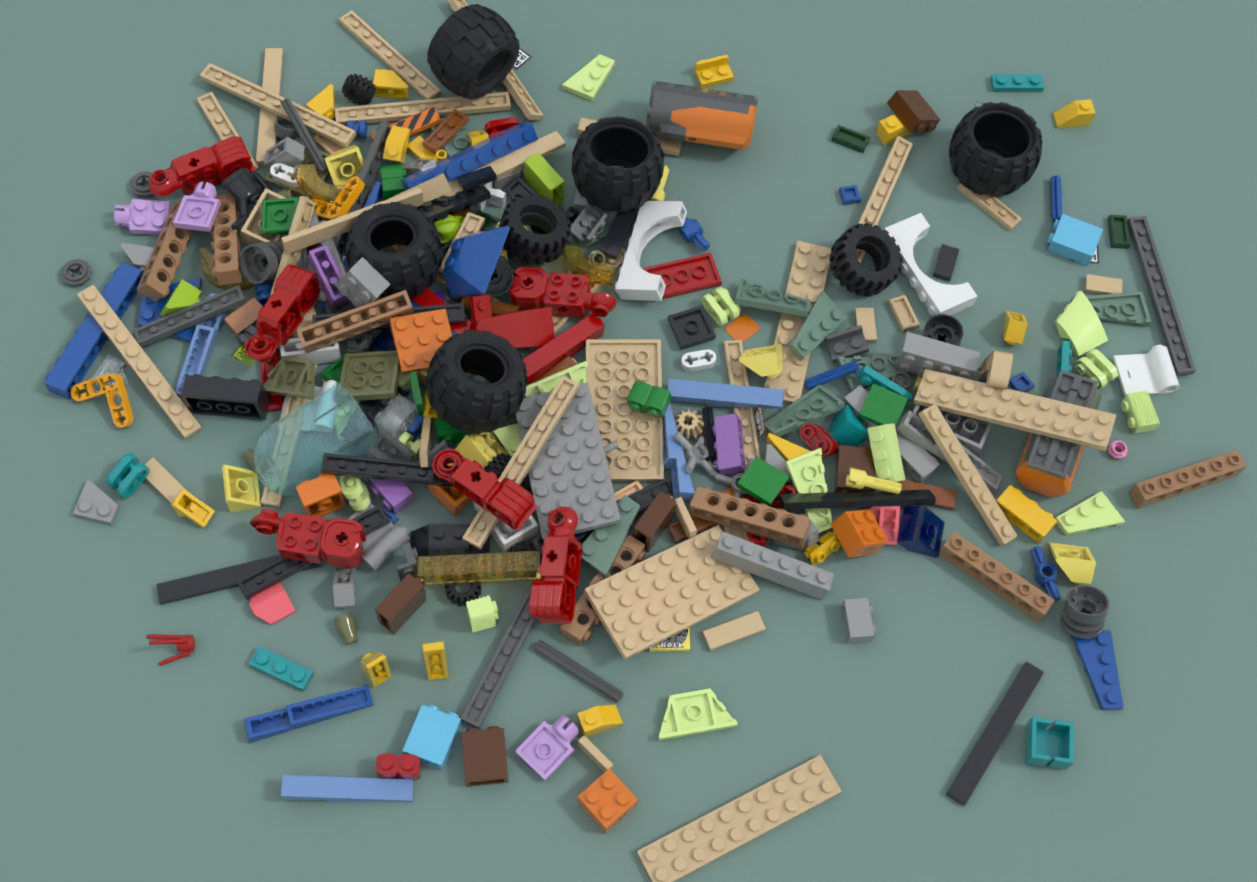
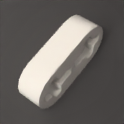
(286, 175)
(698, 360)

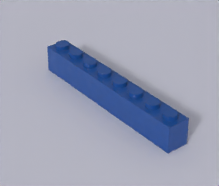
(476, 155)
(89, 337)

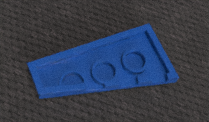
(1101, 668)

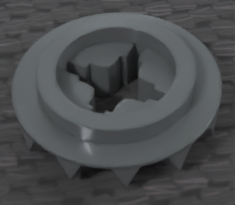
(137, 183)
(75, 266)
(353, 347)

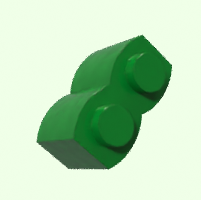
(391, 179)
(649, 399)

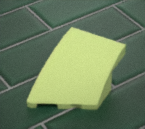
(1081, 325)

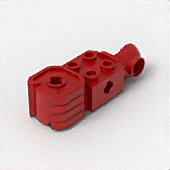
(202, 165)
(565, 293)
(277, 321)
(504, 499)
(313, 537)
(555, 595)

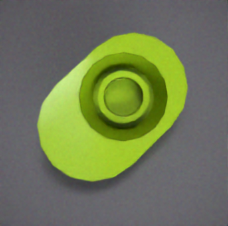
(448, 227)

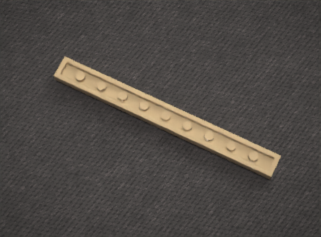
(512, 82)
(272, 102)
(401, 110)
(884, 185)
(139, 362)
(526, 454)

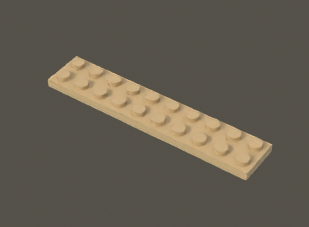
(805, 281)
(1016, 409)
(739, 822)

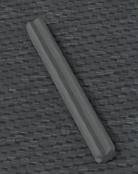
(304, 135)
(579, 671)

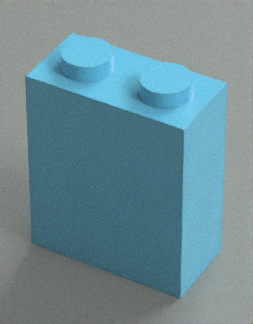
(1074, 239)
(433, 736)

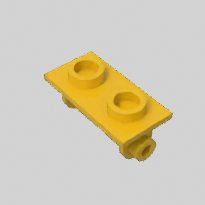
(817, 554)

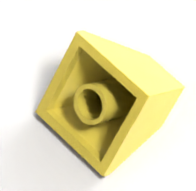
(344, 164)
(764, 360)
(1075, 562)

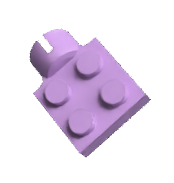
(198, 209)
(142, 216)
(548, 746)

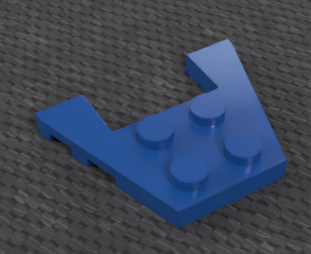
(151, 310)

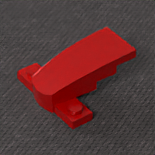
(521, 328)

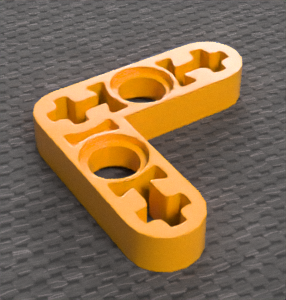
(340, 207)
(111, 392)

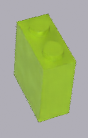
(544, 179)

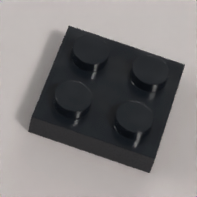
(691, 327)

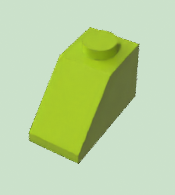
(182, 297)

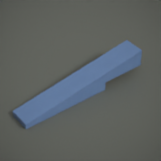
(201, 348)
(725, 394)
(675, 459)
(346, 789)

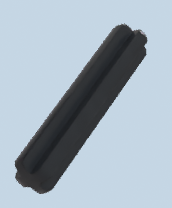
(709, 437)

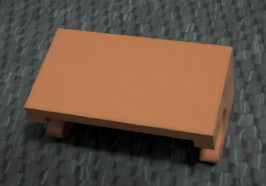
(243, 317)

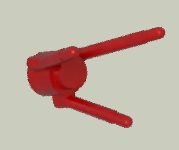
(183, 642)

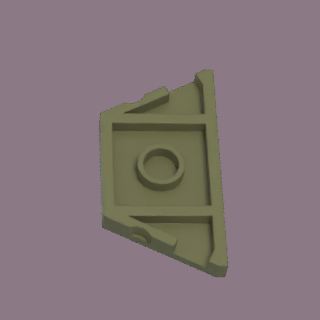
(292, 378)

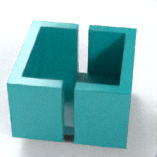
(1051, 745)

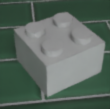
(362, 284)

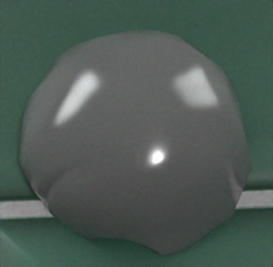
(284, 128)

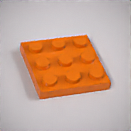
(419, 337)

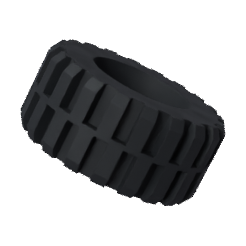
(539, 213)
(878, 246)

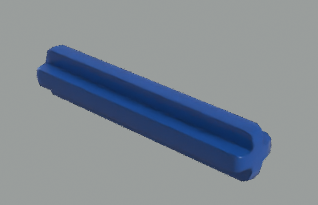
(1056, 198)
(832, 374)

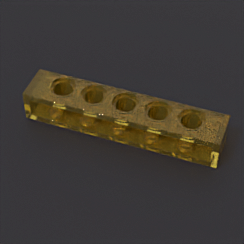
(479, 567)

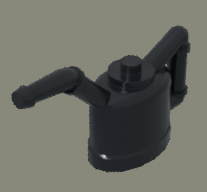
(246, 190)

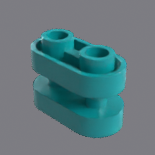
(127, 475)

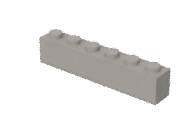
(915, 458)
(772, 565)

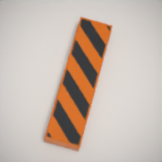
(418, 122)

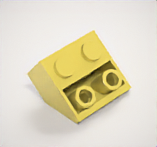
(480, 448)

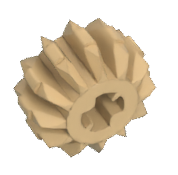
(687, 418)

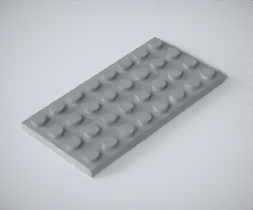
(571, 465)

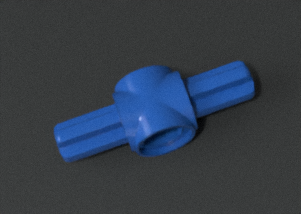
(693, 233)
(1042, 564)

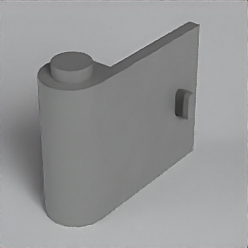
(382, 542)

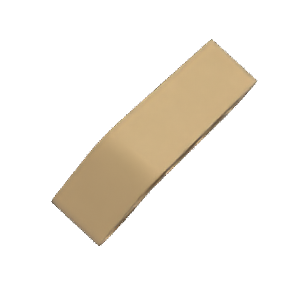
(996, 369)

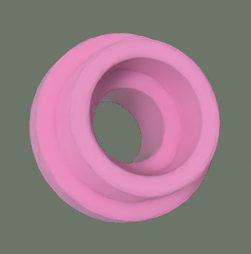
(1121, 446)

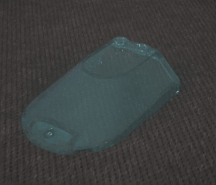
(295, 445)

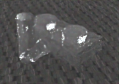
(109, 366)

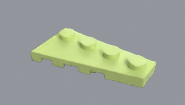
(808, 477)

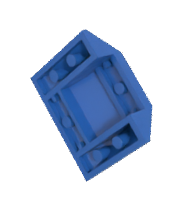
(473, 262)

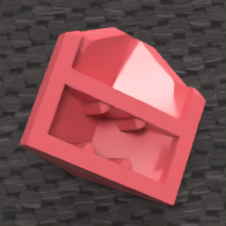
(888, 520)
(272, 604)

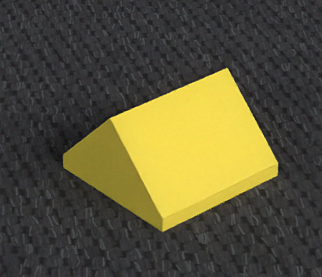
(241, 488)

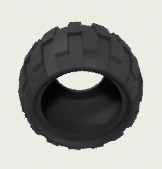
(473, 47)
(1002, 129)
(623, 144)
(391, 225)
(471, 404)

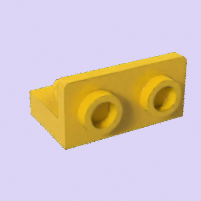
(713, 71)

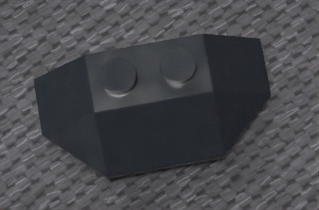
(444, 540)

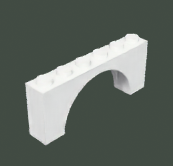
(651, 220)
(937, 296)

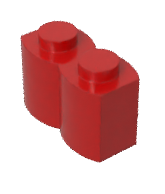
(394, 767)

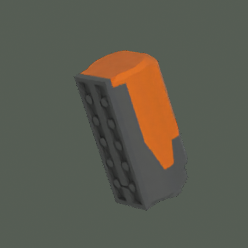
(701, 115)
(1051, 463)

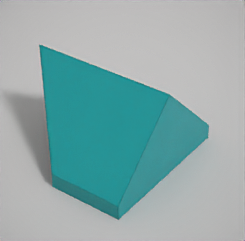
(847, 428)

